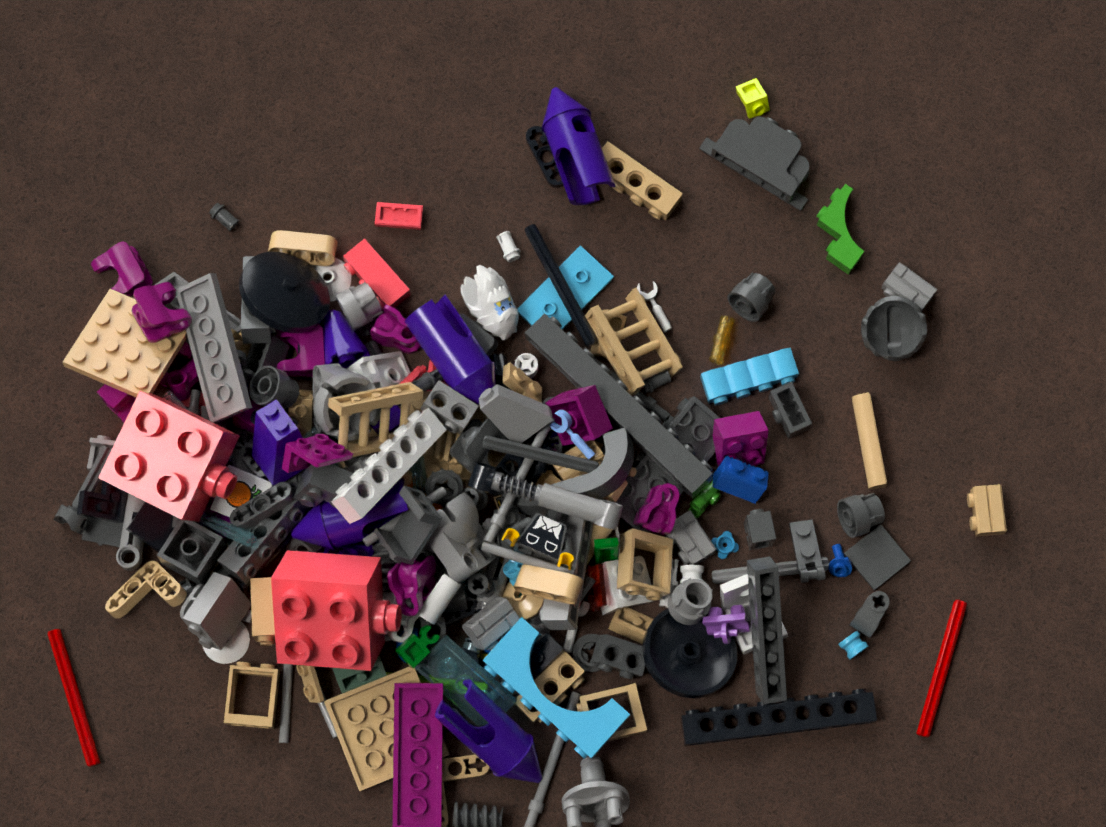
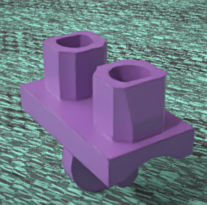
(726, 625)

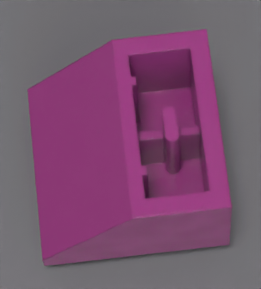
(741, 437)

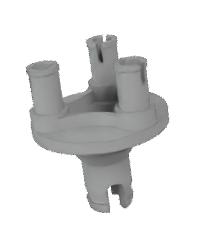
(595, 798)

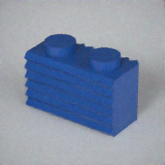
(740, 479)

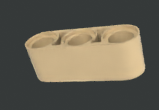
(311, 248)
(548, 584)

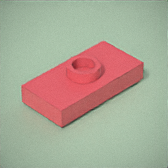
(399, 215)

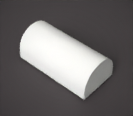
(439, 599)

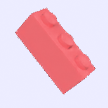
(376, 272)

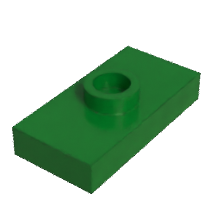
(605, 550)

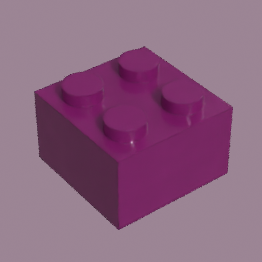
(586, 411)

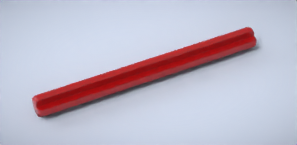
(941, 668)
(73, 698)

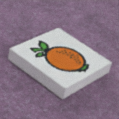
(246, 488)

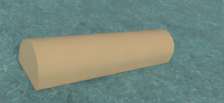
(869, 441)

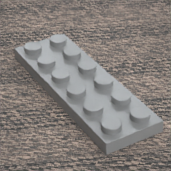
(214, 349)

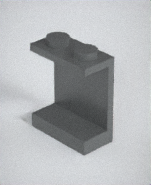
(412, 529)

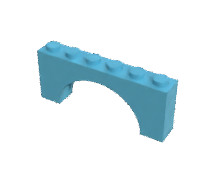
(512, 662)

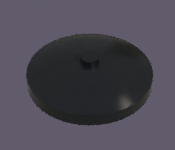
(284, 292)
(686, 657)

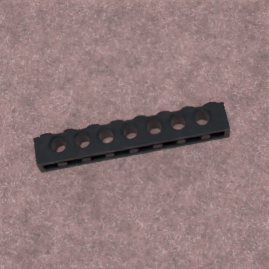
(862, 700)

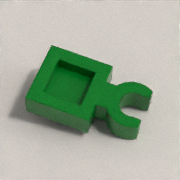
(414, 648)

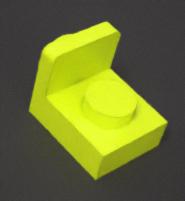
(753, 98)

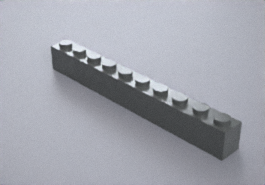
(622, 408)

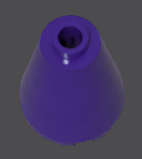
(341, 341)

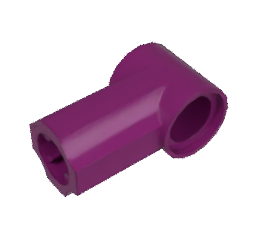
(183, 380)

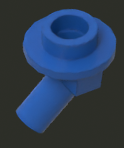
(840, 565)

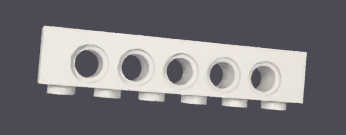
(348, 500)

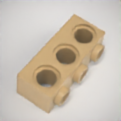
(553, 675)

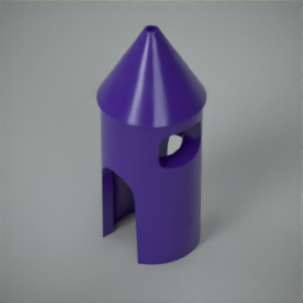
(575, 148)
(452, 348)
(330, 530)
(499, 743)

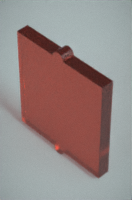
(596, 595)

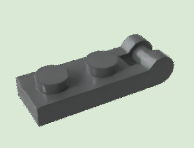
(806, 550)

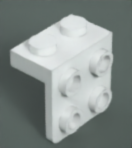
(618, 598)

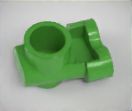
(706, 496)

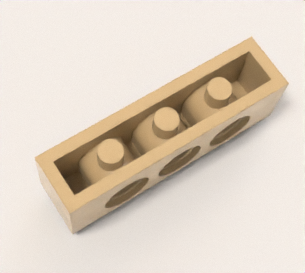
(649, 181)

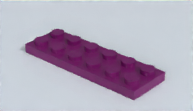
(417, 755)

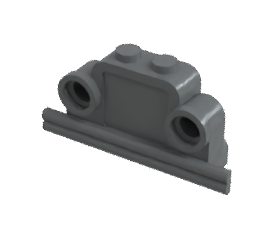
(763, 156)

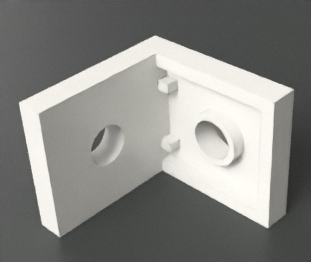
(379, 366)
(737, 593)

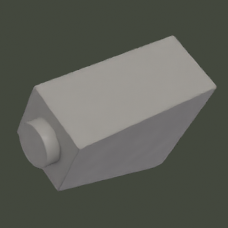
(514, 413)

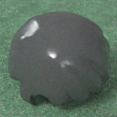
(901, 320)

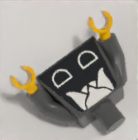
(542, 538)

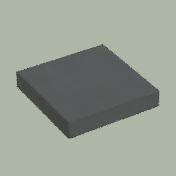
(877, 557)

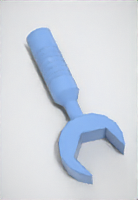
(575, 438)

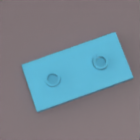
(584, 277)

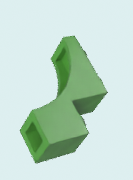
(844, 252)

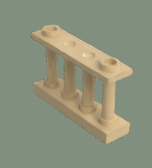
(616, 354)
(366, 402)

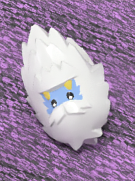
(491, 302)

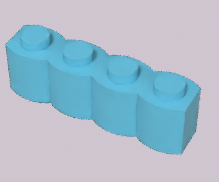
(749, 375)

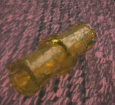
(721, 340)

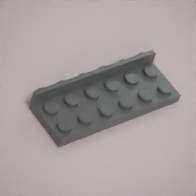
(694, 427)

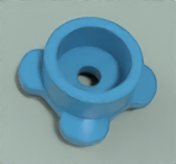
(726, 538)

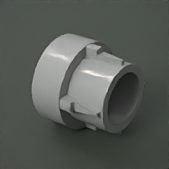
(359, 305)
(685, 611)

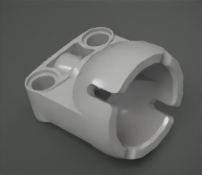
(335, 381)
(460, 539)

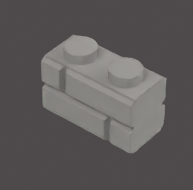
(909, 285)
(691, 540)
(491, 623)

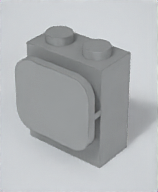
(214, 610)

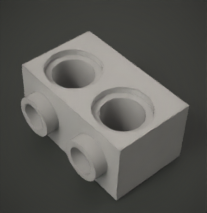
(452, 402)

